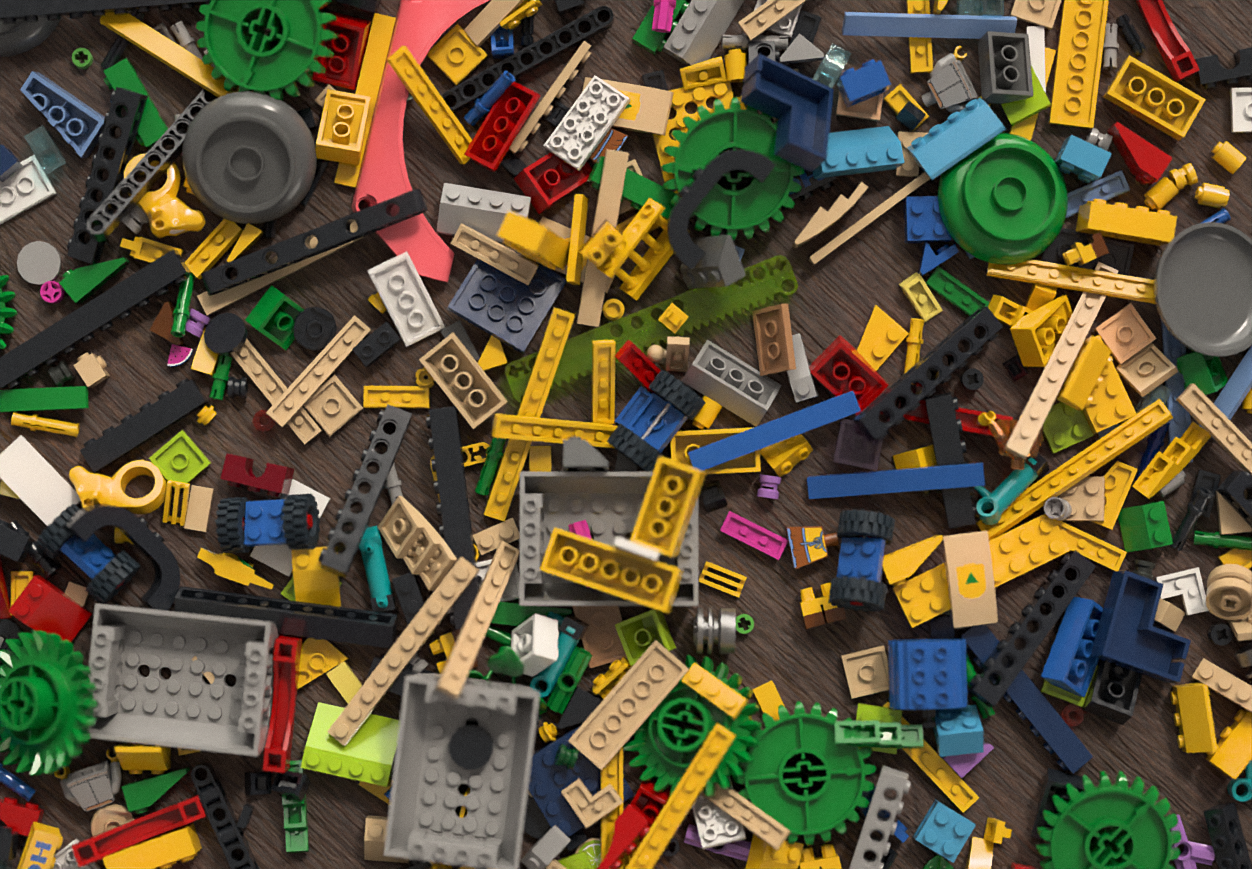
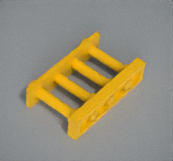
(651, 262)

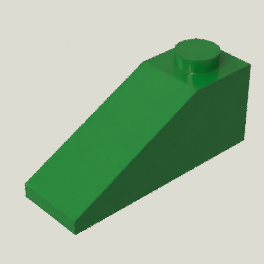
(88, 279)
(146, 792)

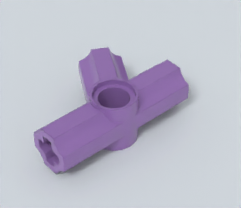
(737, 849)
(1192, 852)

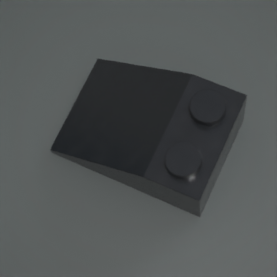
(1113, 692)
(1054, 784)

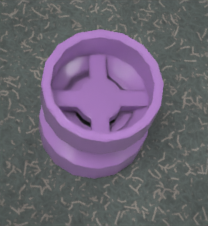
(196, 328)
(769, 481)

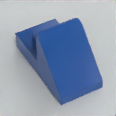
(930, 260)

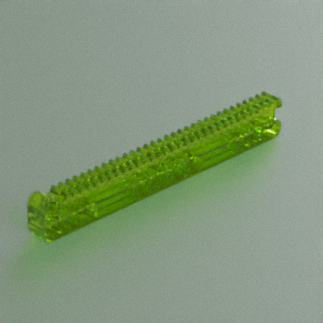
(699, 304)

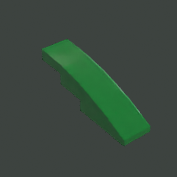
(44, 399)
(514, 614)
(878, 734)
(295, 818)

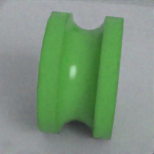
(87, 64)
(746, 617)

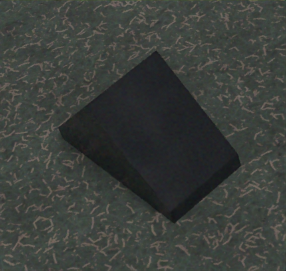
(291, 785)

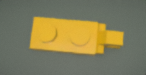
(147, 249)

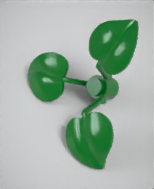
(506, 663)

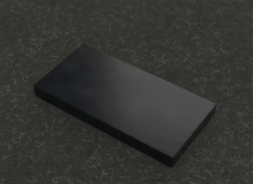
(1119, 253)

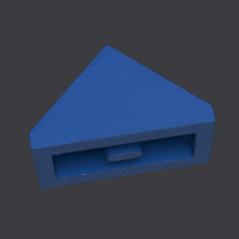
(502, 43)

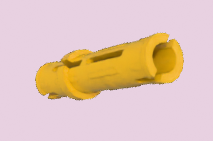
(914, 343)
(35, 423)

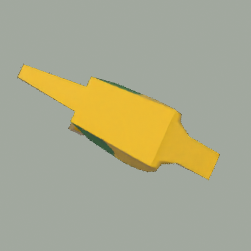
(233, 568)

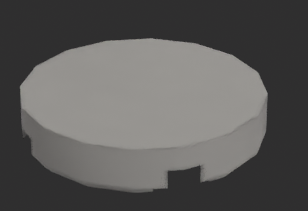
(39, 262)

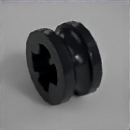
(668, 853)

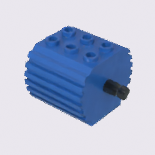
(927, 675)

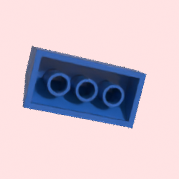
(1069, 658)

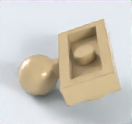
(675, 354)

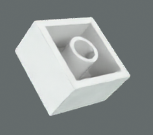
(536, 643)

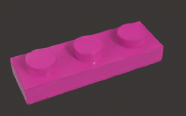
(754, 535)

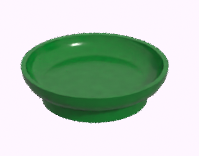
(1004, 200)

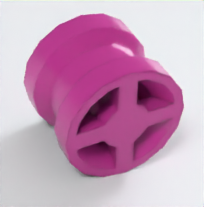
(47, 292)

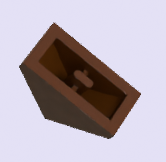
(163, 324)

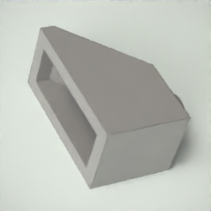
(545, 849)

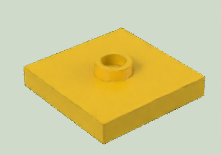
(457, 55)

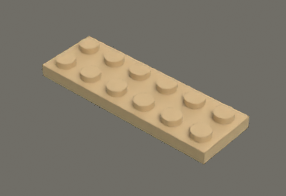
(628, 704)

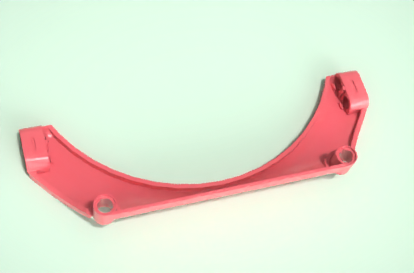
(383, 164)

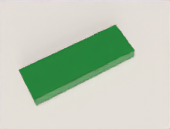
(955, 291)

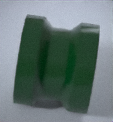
(566, 756)

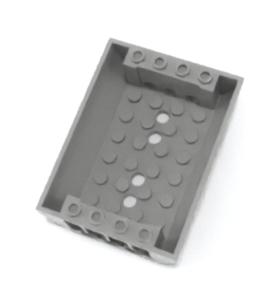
(611, 508)
(184, 707)
(427, 779)

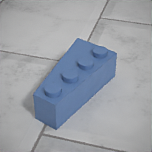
(70, 116)

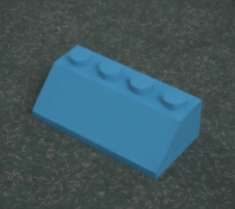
(955, 138)
(861, 152)

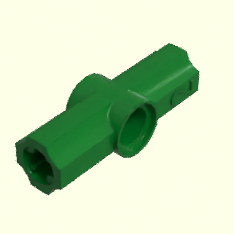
(563, 691)

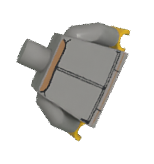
(950, 84)
(92, 786)

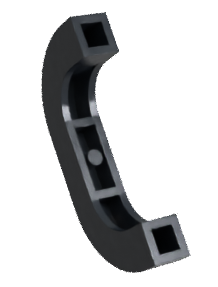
(703, 181)
(167, 572)

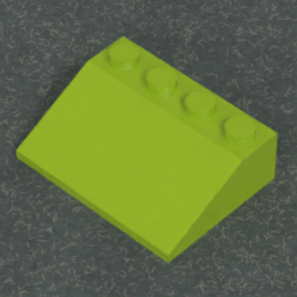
(365, 758)

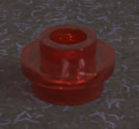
(256, 421)
(1079, 715)

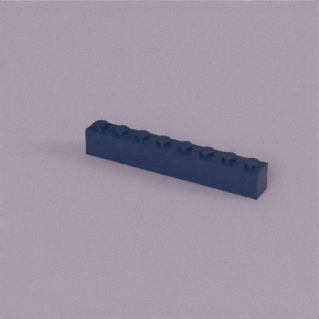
(1030, 704)

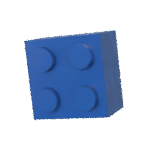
(863, 83)
(924, 221)

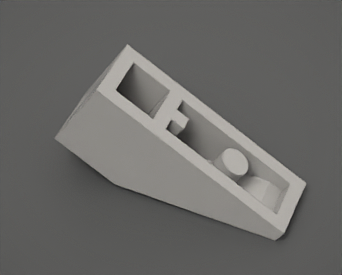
(801, 378)

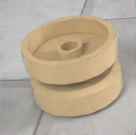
(1229, 592)

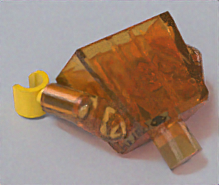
(1002, 432)

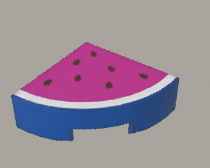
(179, 355)

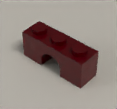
(239, 471)

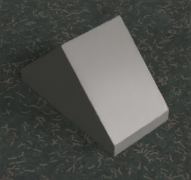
(801, 51)

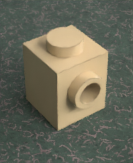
(91, 369)

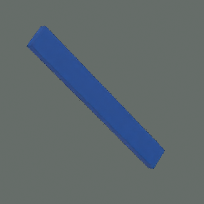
(774, 431)
(896, 480)

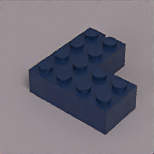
(797, 103)
(1128, 633)

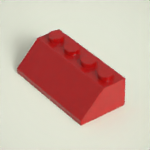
(501, 126)

